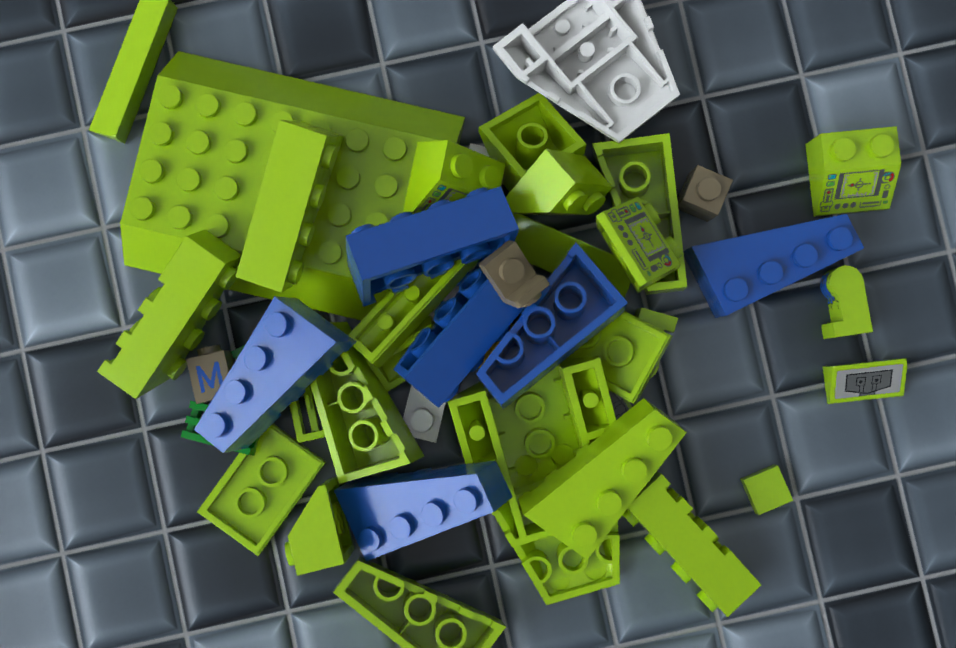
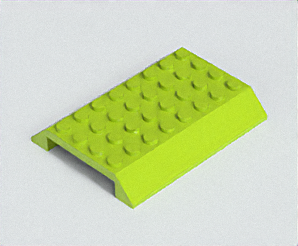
(210, 151)

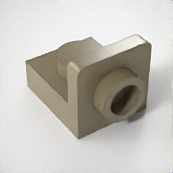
(513, 276)

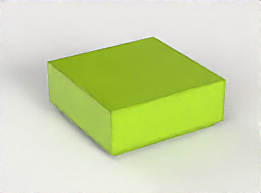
(766, 489)

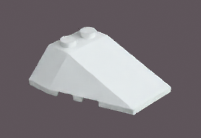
(594, 63)

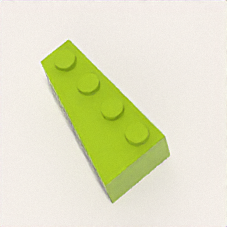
(646, 170)
(288, 204)
(174, 315)
(360, 419)
(603, 479)
(692, 545)
(413, 612)

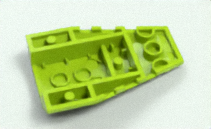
(528, 443)

